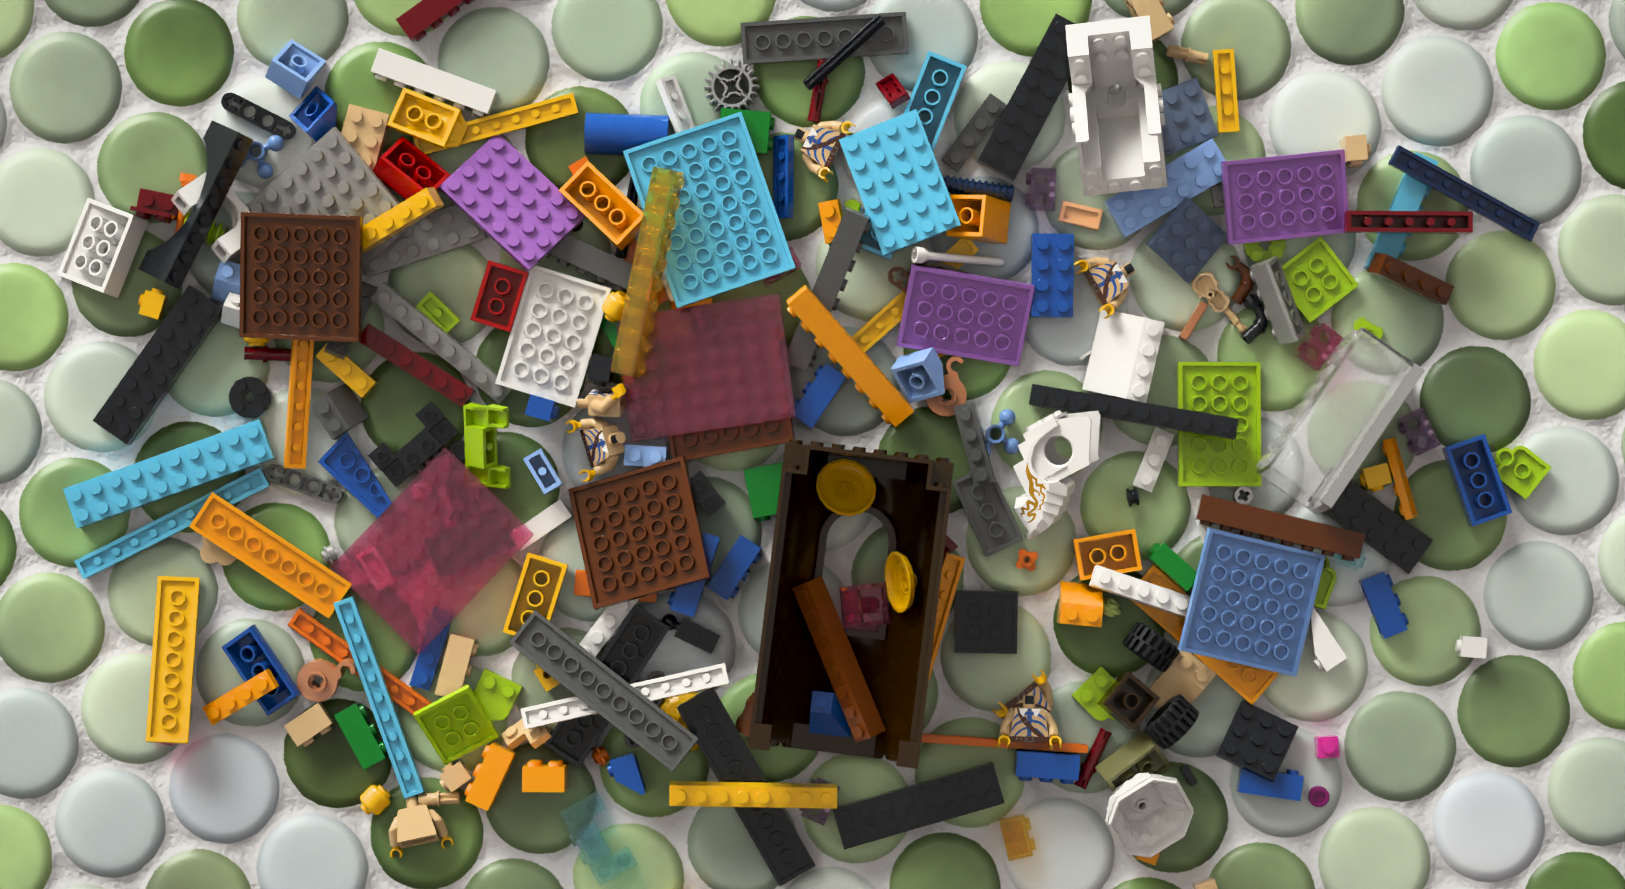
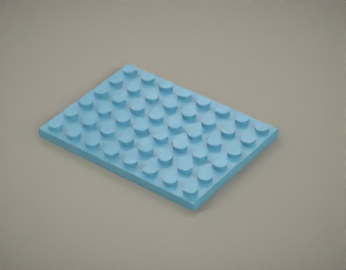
(725, 216)

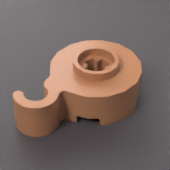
(955, 388)
(328, 672)

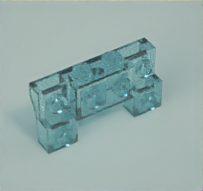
(591, 842)

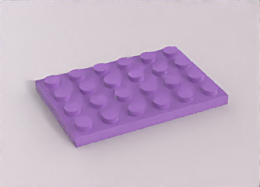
(1284, 196)
(512, 202)
(965, 315)

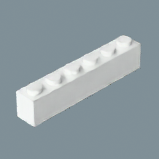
(434, 82)

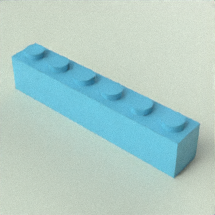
(1407, 198)

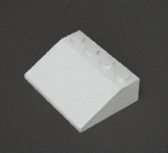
(103, 248)
(1123, 356)

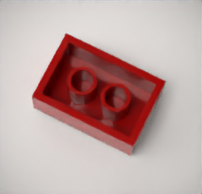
(409, 169)
(499, 296)

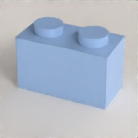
(644, 455)
(543, 471)

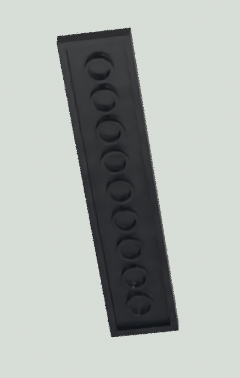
(734, 763)

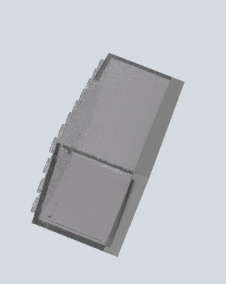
(1338, 420)

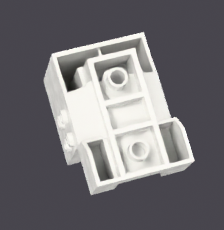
(1116, 106)

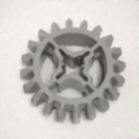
(717, 77)

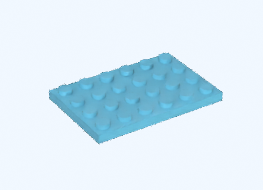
(900, 182)

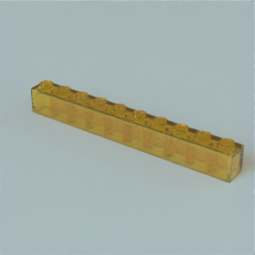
(647, 271)

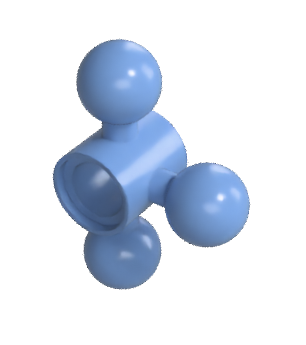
(265, 169)
(1006, 417)

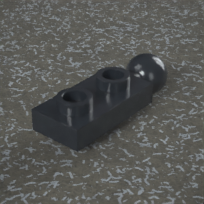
(692, 633)

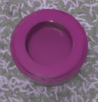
(1318, 796)

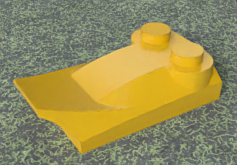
(428, 119)

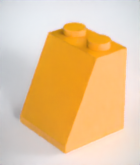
(981, 218)
(1080, 604)

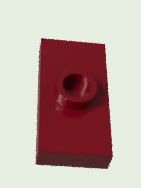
(892, 91)

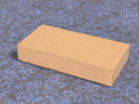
(1080, 215)

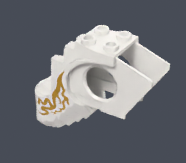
(1046, 473)

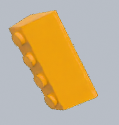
(603, 205)

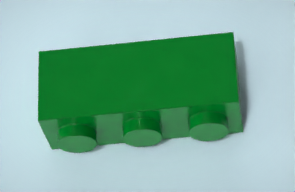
(361, 735)

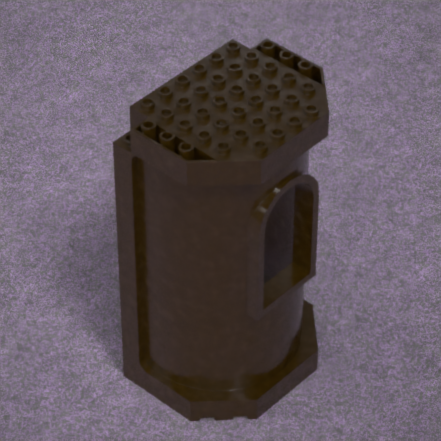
(896, 660)

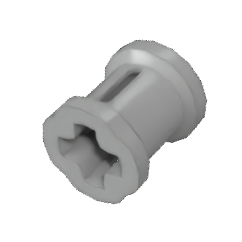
(1236, 494)

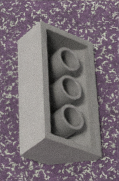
(1278, 300)

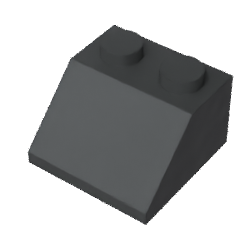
(339, 411)

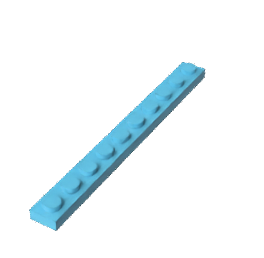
(167, 525)
(379, 697)

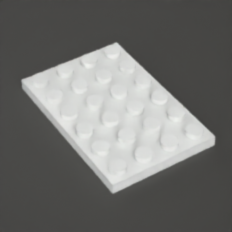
(552, 336)

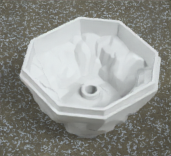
(1148, 814)

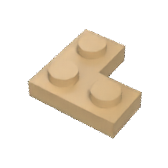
(517, 734)

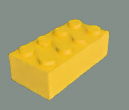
(536, 590)

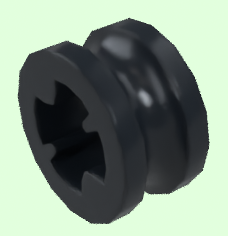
(1132, 496)

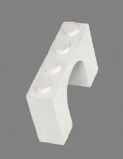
(229, 244)

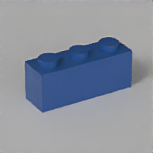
(818, 394)
(542, 409)
(734, 568)
(1384, 604)
(1285, 785)

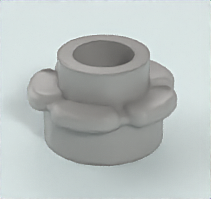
(329, 554)

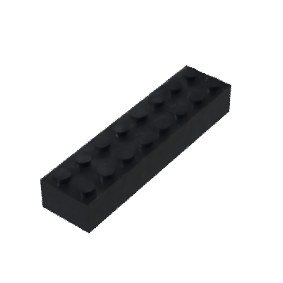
(1029, 103)
(159, 365)
(625, 656)
(918, 805)

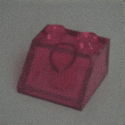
(864, 605)

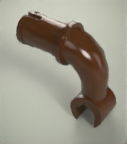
(1246, 281)

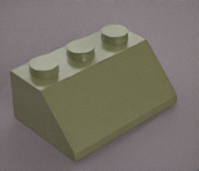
(1134, 757)

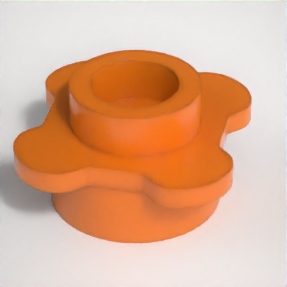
(1030, 565)
(600, 756)

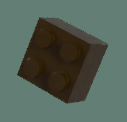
(1128, 700)

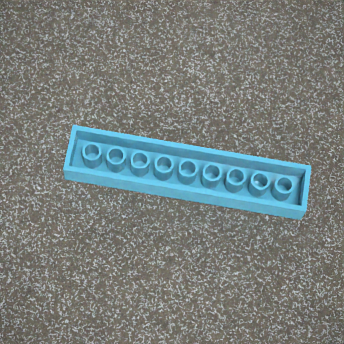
(932, 99)
(169, 473)

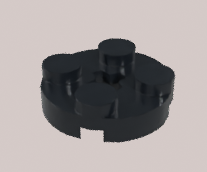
(242, 388)

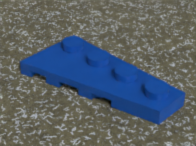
(353, 472)

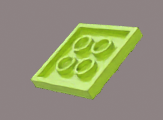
(1317, 279)
(456, 724)

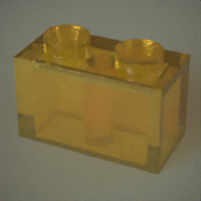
(1016, 836)

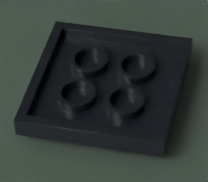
(986, 622)
(1257, 741)

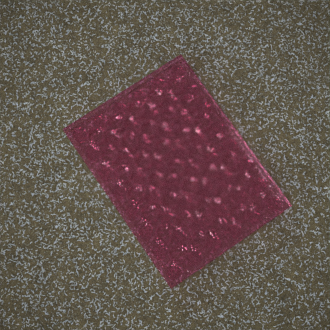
(712, 369)
(432, 550)

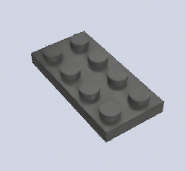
(988, 514)

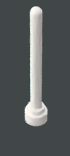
(921, 255)

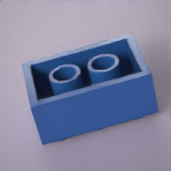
(1046, 766)

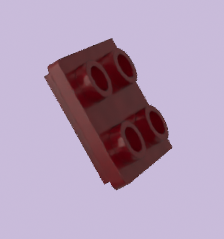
(155, 204)

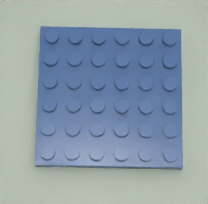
(1251, 602)

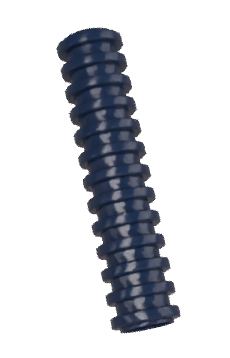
(972, 187)

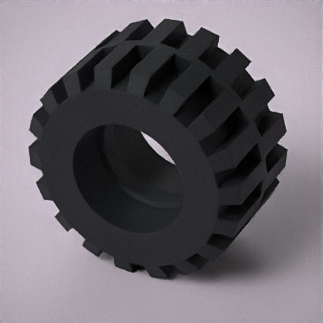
(1151, 647)
(1171, 722)

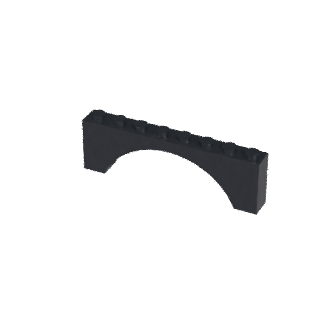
(225, 156)

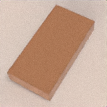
(1193, 320)

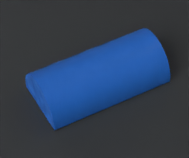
(618, 132)
(253, 655)

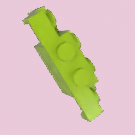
(481, 443)

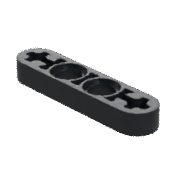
(259, 114)

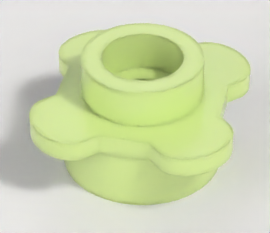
(1111, 607)

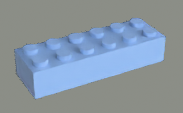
(1185, 178)

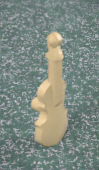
(1207, 286)

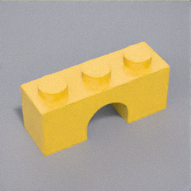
(348, 372)

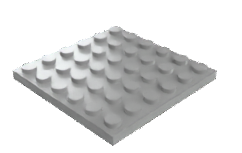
(329, 182)

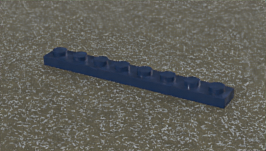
(1464, 193)

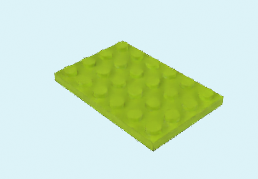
(1226, 391)

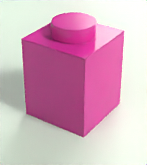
(1326, 746)

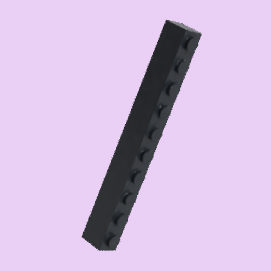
(1134, 412)

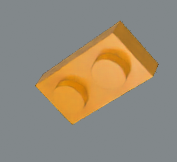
(830, 216)

